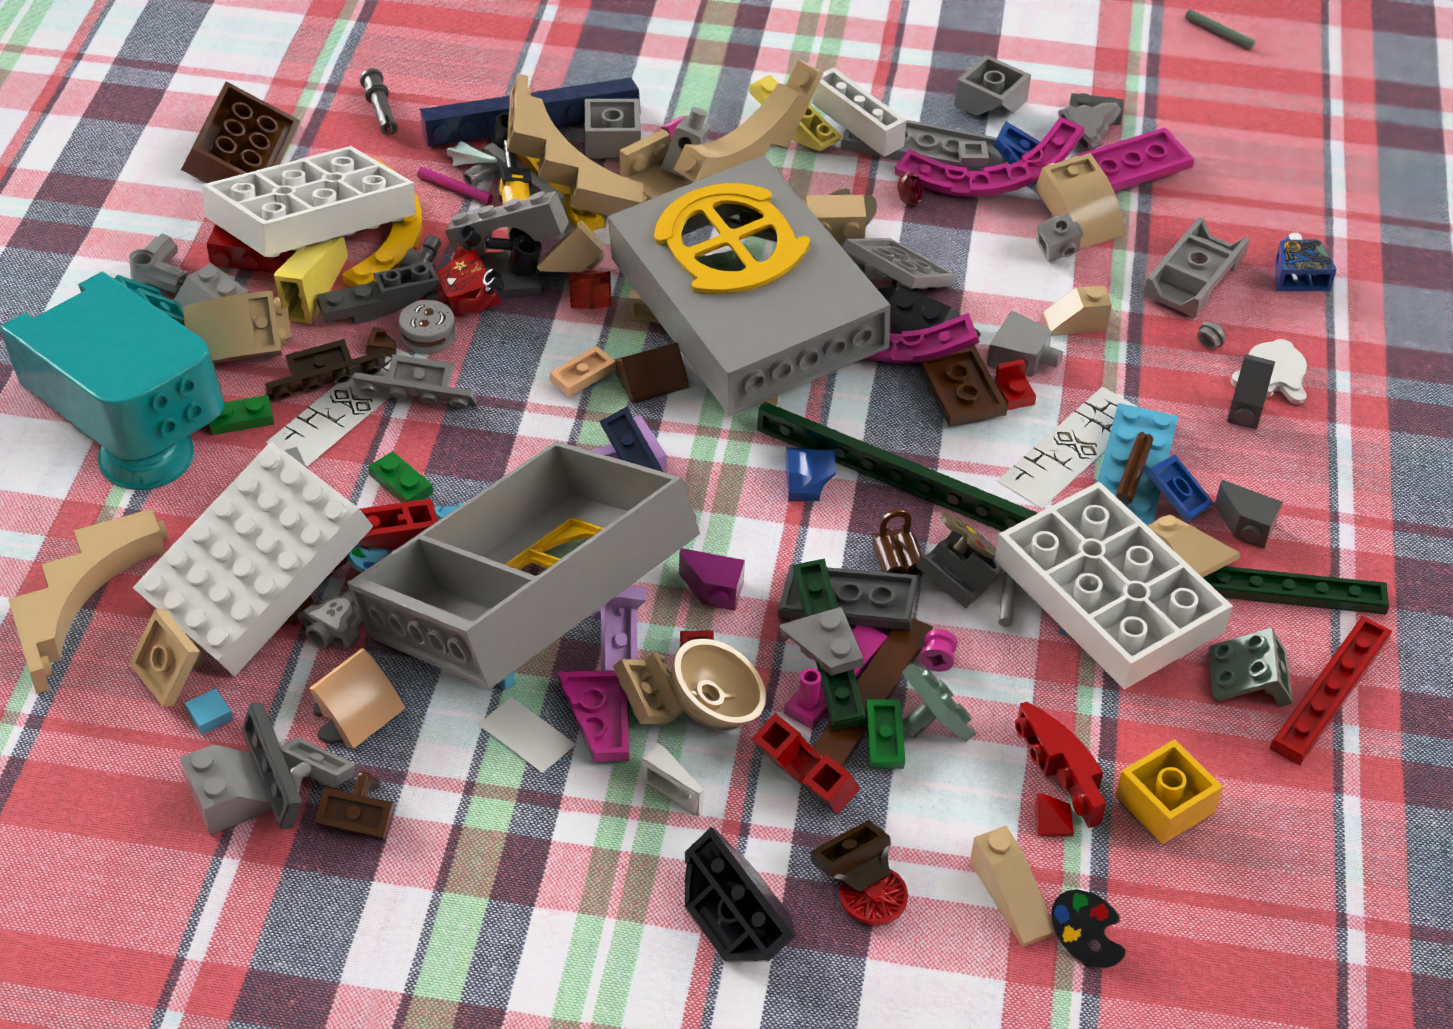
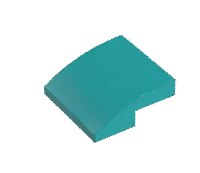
(154, 296)

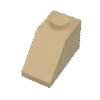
(1080, 312)

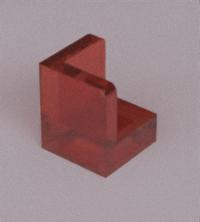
(590, 289)

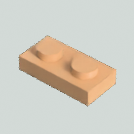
(582, 371)

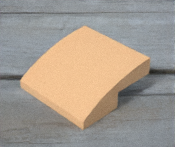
(357, 698)

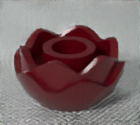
(909, 189)

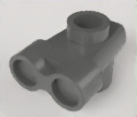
(426, 254)

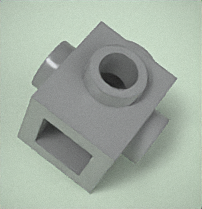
(1059, 237)

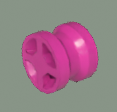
(939, 650)

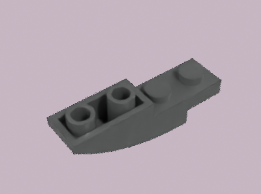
(387, 294)

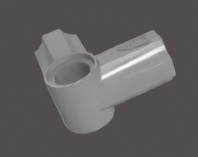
(151, 266)

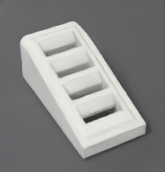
(671, 779)

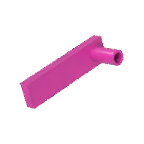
(808, 702)

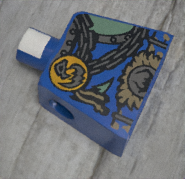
(1303, 265)

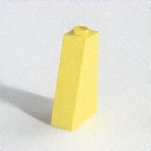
(308, 274)

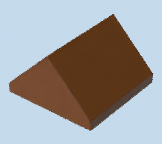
(652, 373)

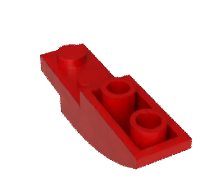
(1063, 754)

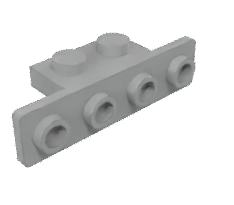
(417, 378)

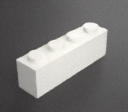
(860, 112)

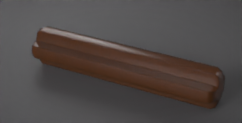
(1134, 467)

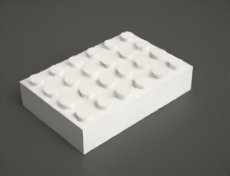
(308, 201)
(254, 557)
(1112, 584)

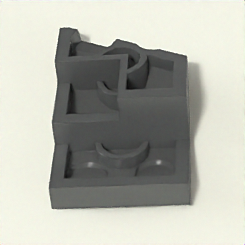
(959, 575)

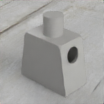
(689, 131)
(1025, 340)

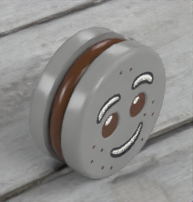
(427, 326)

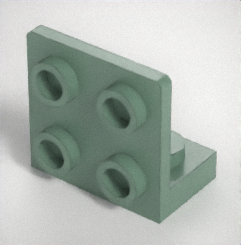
(1250, 665)

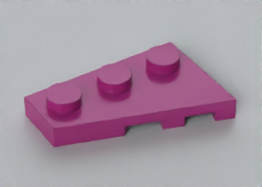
(600, 712)

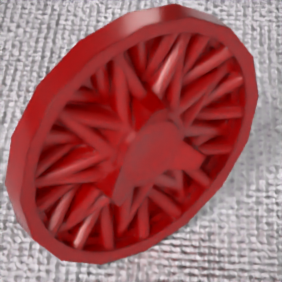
(878, 903)

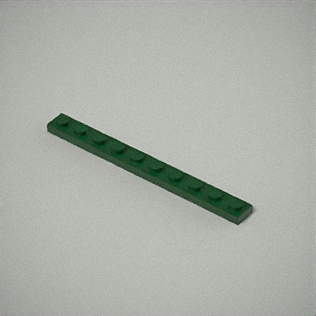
(892, 469)

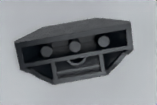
(915, 311)
(733, 902)

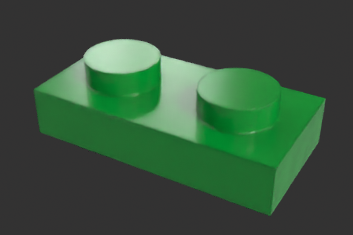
(243, 415)
(400, 478)
(885, 734)

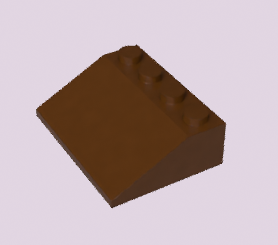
(239, 137)

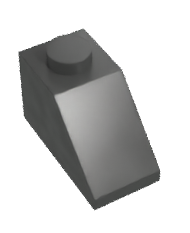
(1251, 391)
(1247, 513)

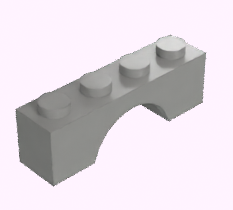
(538, 216)

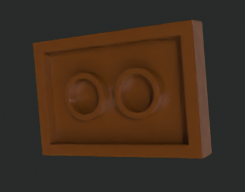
(963, 387)

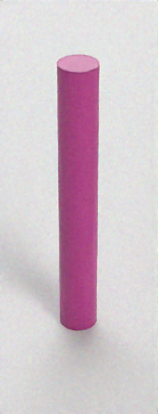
(455, 185)

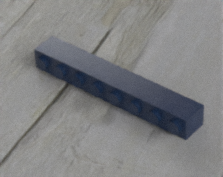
(477, 118)

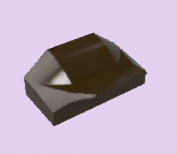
(855, 856)

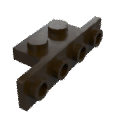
(321, 366)

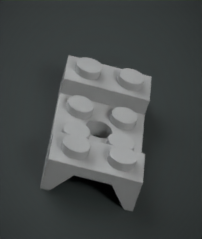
(1182, 281)

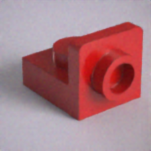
(1013, 384)

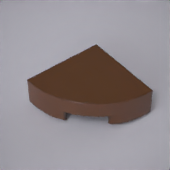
(379, 342)

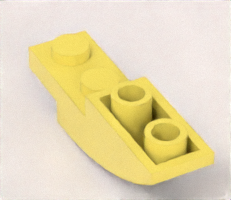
(813, 128)

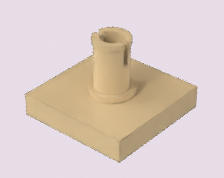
(165, 657)

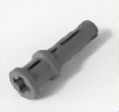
(377, 95)

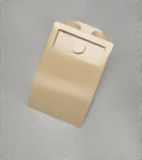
(1085, 193)
(240, 325)

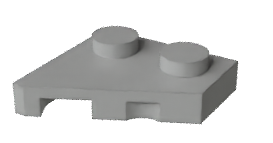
(826, 639)

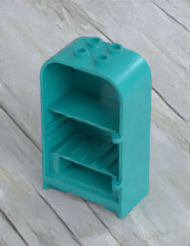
(116, 368)

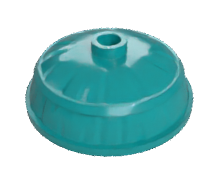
(150, 471)

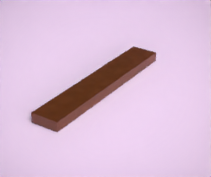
(876, 682)

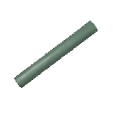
(1220, 29)

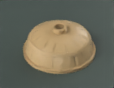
(716, 685)

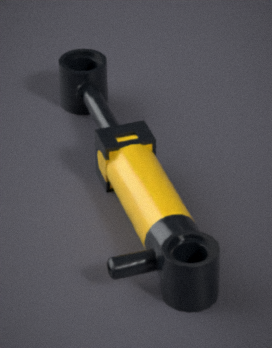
(512, 184)

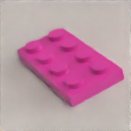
(1141, 158)

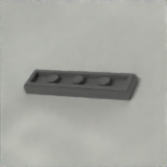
(271, 766)

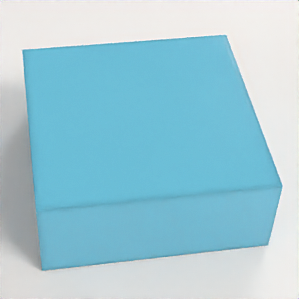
(208, 711)

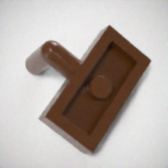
(355, 810)

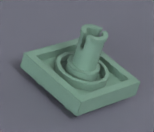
(936, 705)

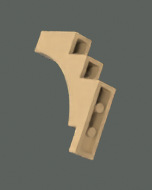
(770, 124)
(536, 136)
(104, 552)

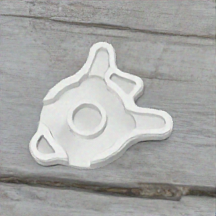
(1287, 371)

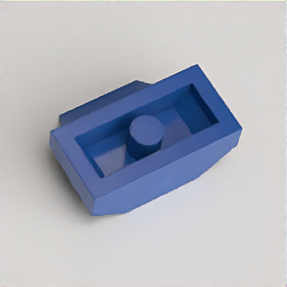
(808, 472)

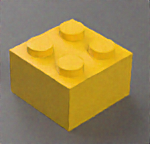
(1168, 791)

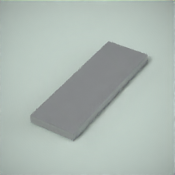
(931, 141)

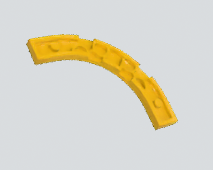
(402, 236)

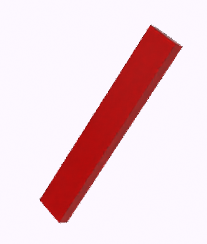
(1330, 690)

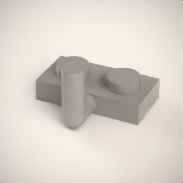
(312, 761)

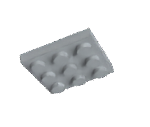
(899, 262)

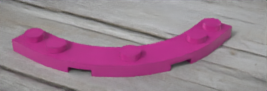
(998, 178)
(929, 342)

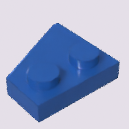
(1014, 143)

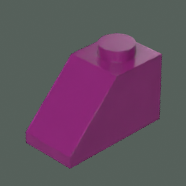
(712, 577)

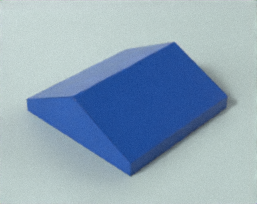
(1180, 488)

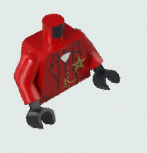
(465, 281)

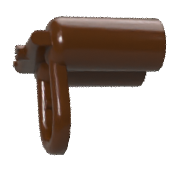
(897, 549)

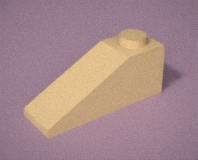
(1011, 885)

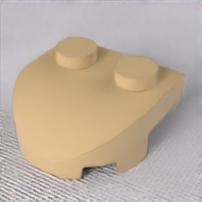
(649, 689)

